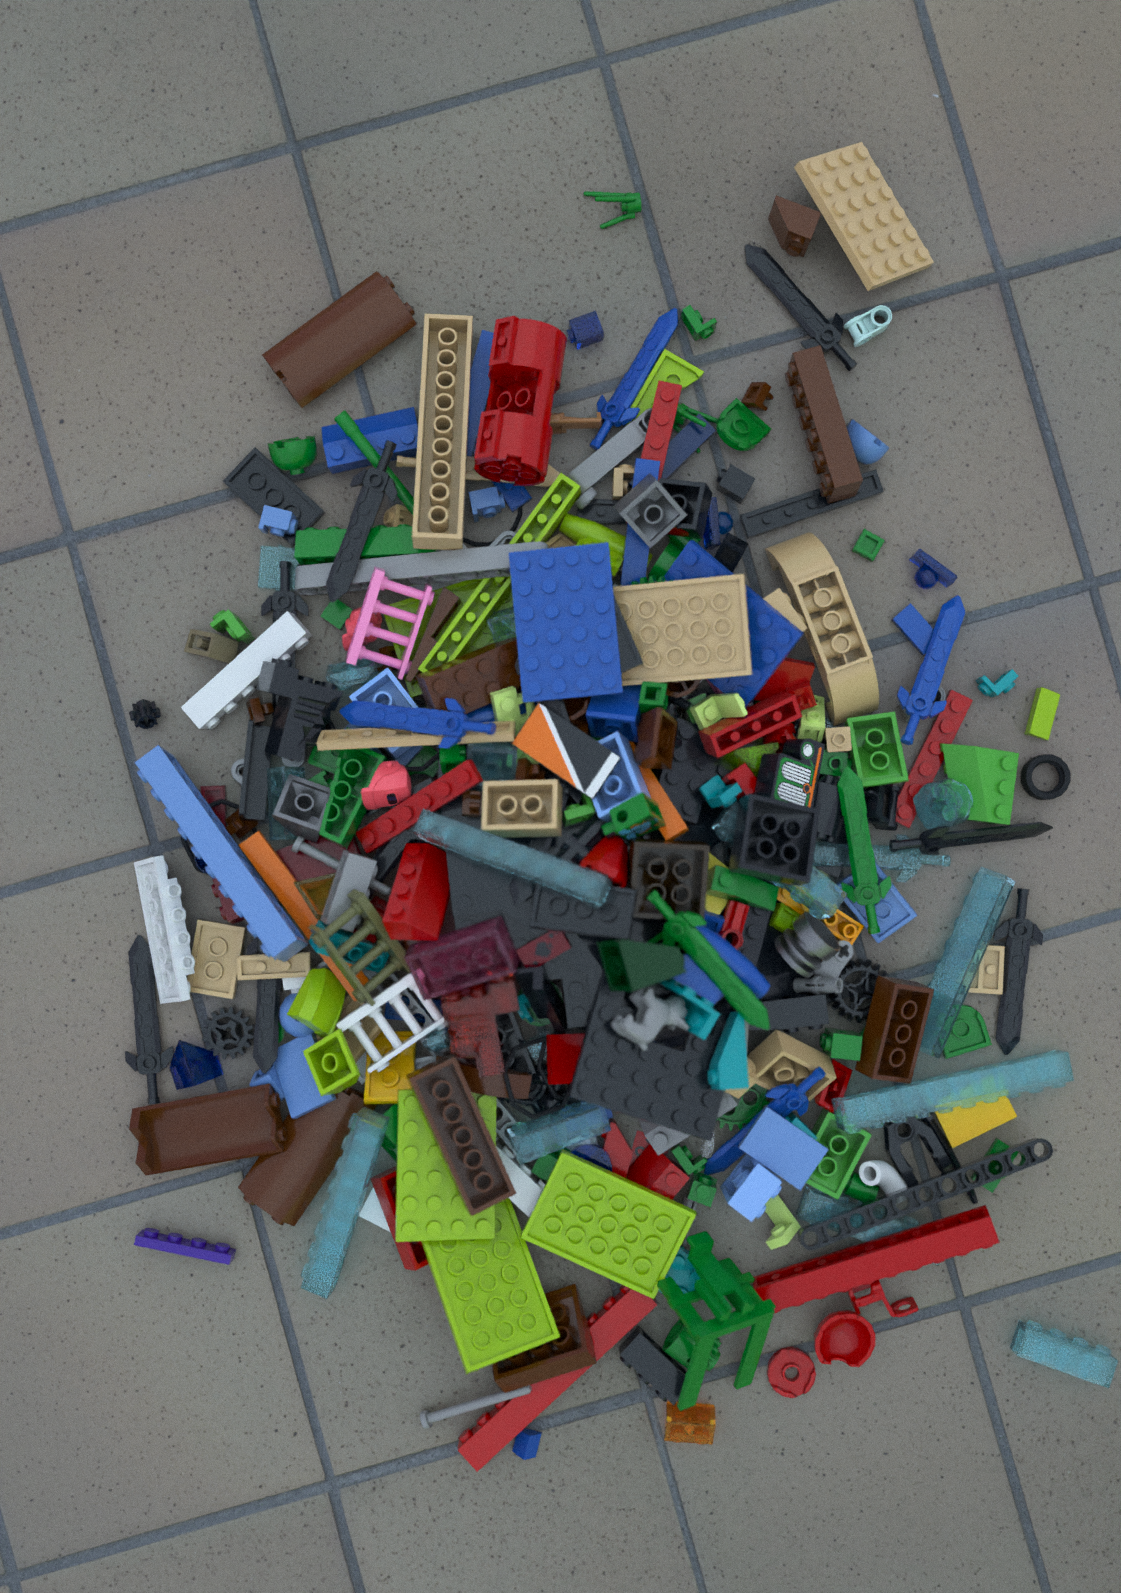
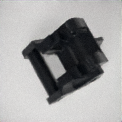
(874, 803)

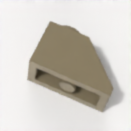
(211, 646)

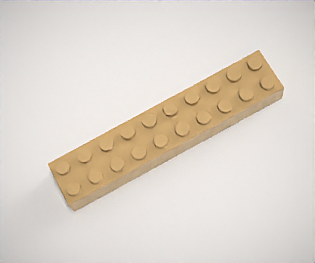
(443, 432)

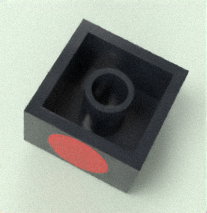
(695, 502)

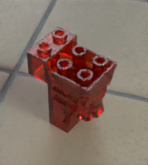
(474, 1021)

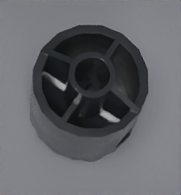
(830, 813)

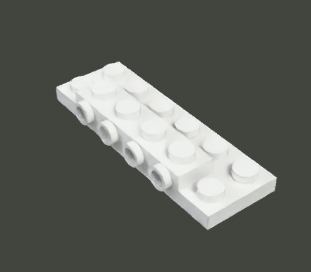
(165, 929)

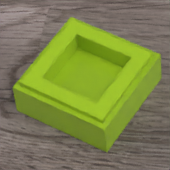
(783, 917)

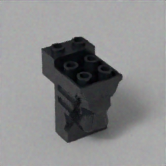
(300, 711)

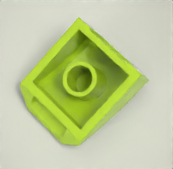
(319, 1002)

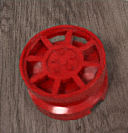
(780, 735)

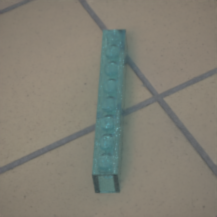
(513, 857)
(963, 955)
(345, 1202)

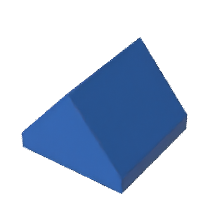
(527, 1443)

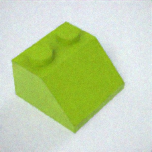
(332, 1064)

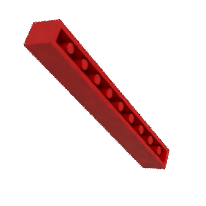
(877, 1259)
(511, 1416)

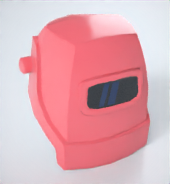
(388, 786)

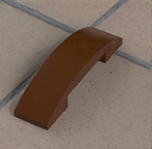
(495, 1084)

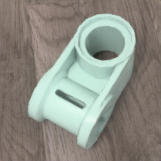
(865, 327)

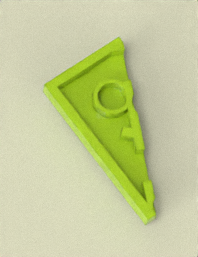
(667, 369)

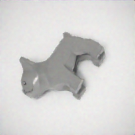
(651, 1017)

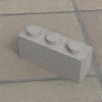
(352, 873)

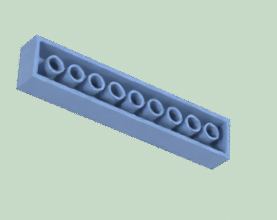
(221, 854)

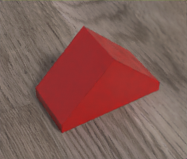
(836, 1088)

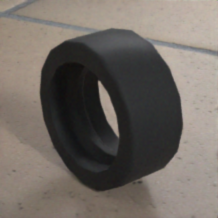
(1063, 771)

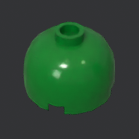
(293, 453)

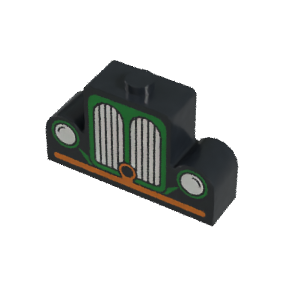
(791, 774)

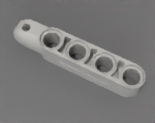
(612, 454)

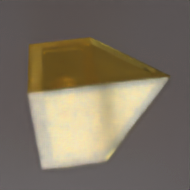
(315, 892)

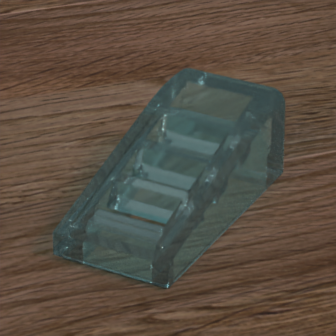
(437, 1040)

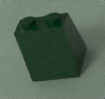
(639, 964)

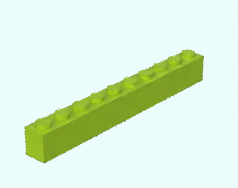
(493, 591)

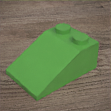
(877, 749)
(842, 1154)

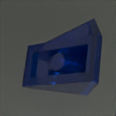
(193, 1065)

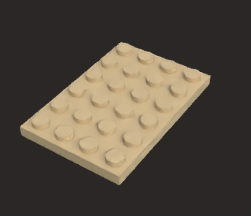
(864, 215)
(687, 629)

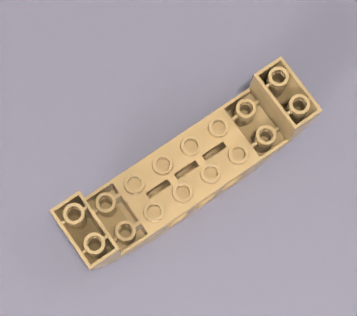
(831, 625)

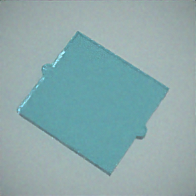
(269, 566)

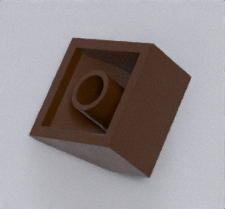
(793, 225)
(656, 740)

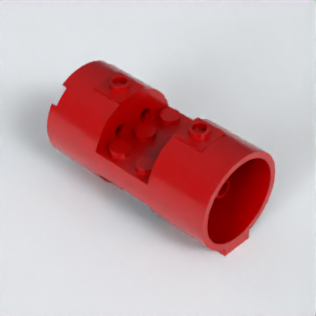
(524, 377)

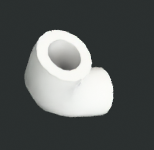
(884, 1175)

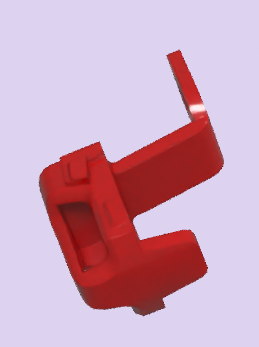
(878, 1294)

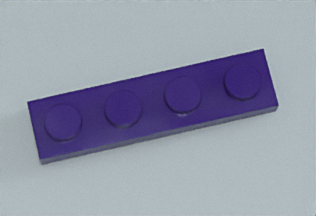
(177, 1244)

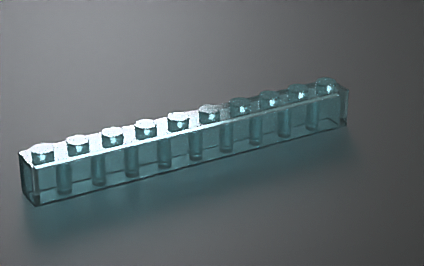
(952, 1090)

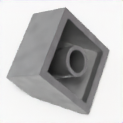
(650, 510)

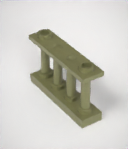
(374, 925)

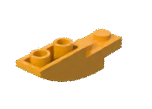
(839, 924)

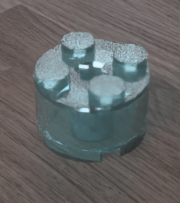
(943, 803)

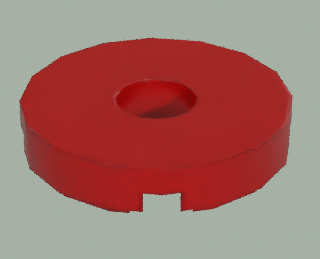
(787, 1358)

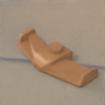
(560, 422)

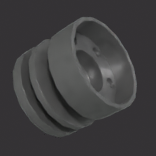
(807, 944)

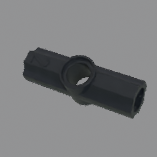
(582, 842)

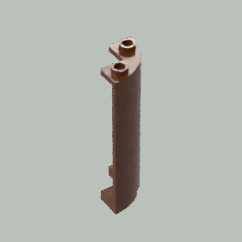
(340, 338)
(208, 1129)
(290, 1179)

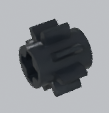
(145, 714)

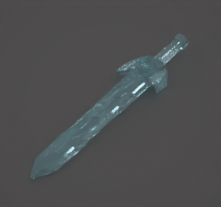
(906, 860)

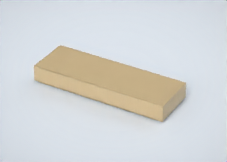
(262, 967)

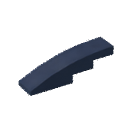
(685, 446)

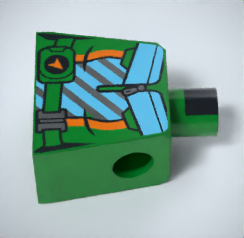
(634, 818)

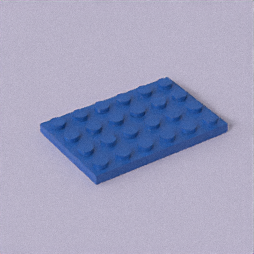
(565, 622)
(770, 632)

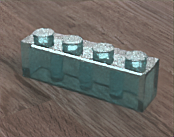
(557, 1130)
(1064, 1354)

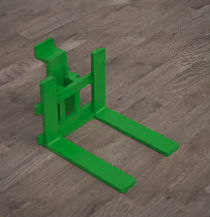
(715, 1282)

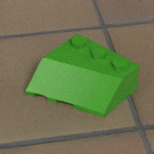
(989, 777)

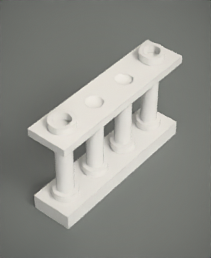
(392, 995)

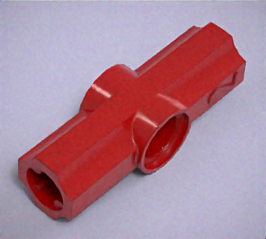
(735, 917)

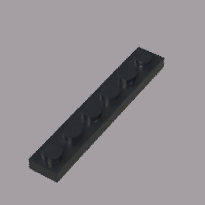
(804, 507)

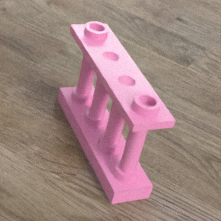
(373, 605)

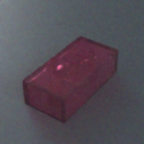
(462, 958)

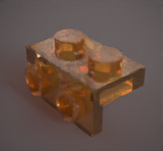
(691, 1424)

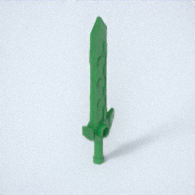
(861, 853)
(682, 928)

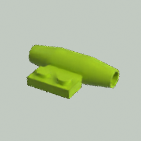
(590, 532)

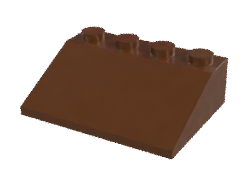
(560, 1356)

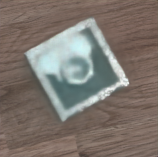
(346, 674)

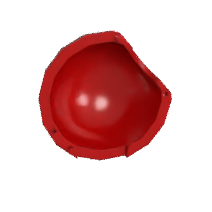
(845, 1338)

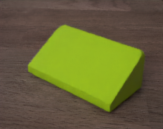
(1042, 713)

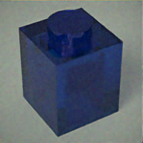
(585, 330)

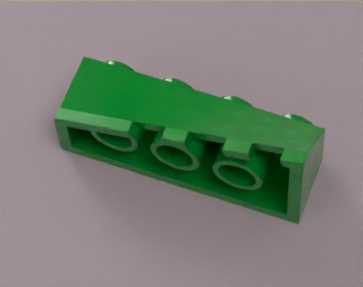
(345, 803)

